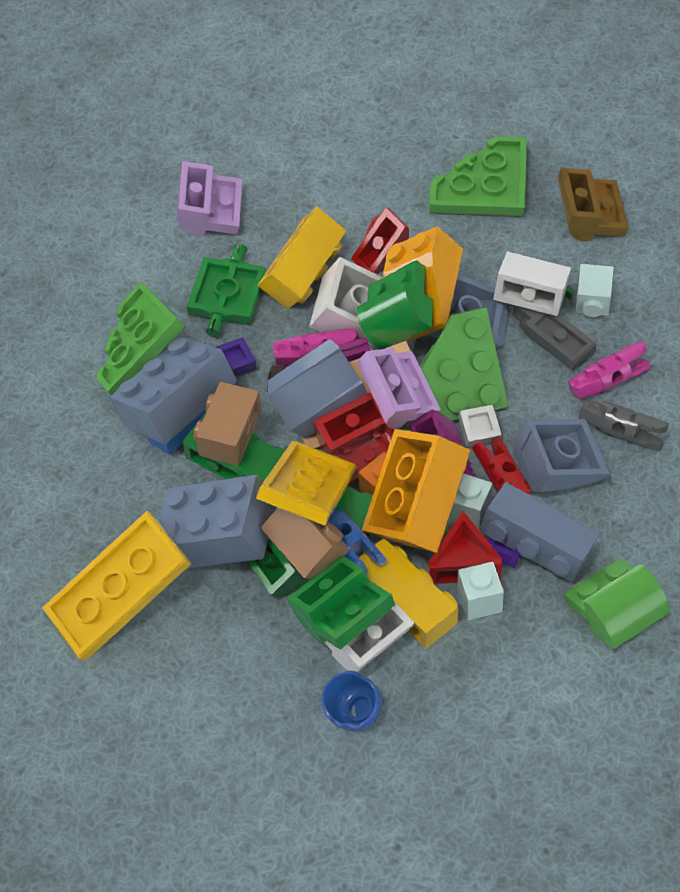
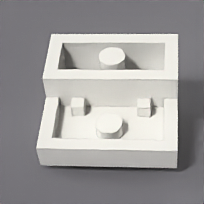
(373, 640)

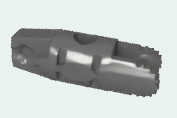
(624, 423)

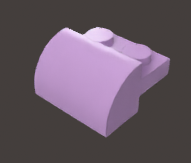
(208, 200)
(397, 386)

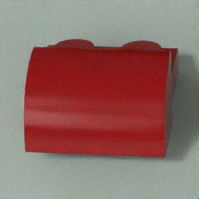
(354, 433)

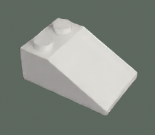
(339, 295)

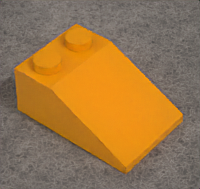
(441, 261)

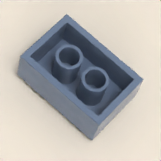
(172, 389)
(217, 520)

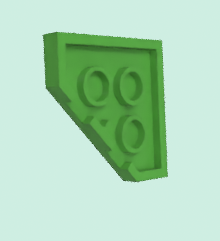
(484, 181)
(141, 335)
(465, 365)

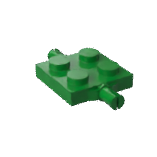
(226, 290)

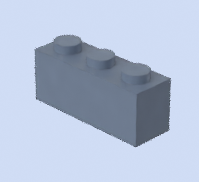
(538, 532)

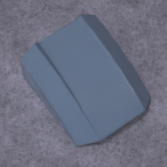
(473, 295)
(314, 387)
(559, 454)

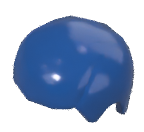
(348, 690)

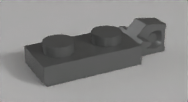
(556, 335)

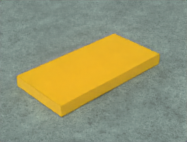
(307, 482)
(116, 586)

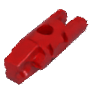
(500, 467)

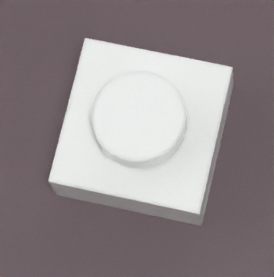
(479, 425)

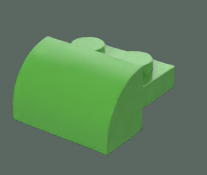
(619, 601)

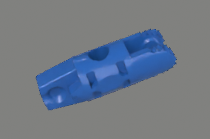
(355, 540)

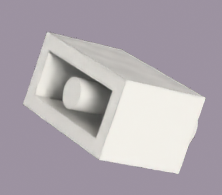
(532, 283)

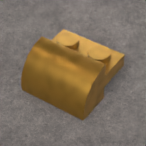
(591, 204)

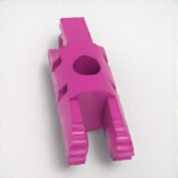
(294, 348)
(610, 371)

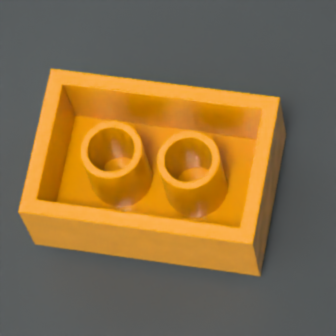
(416, 490)

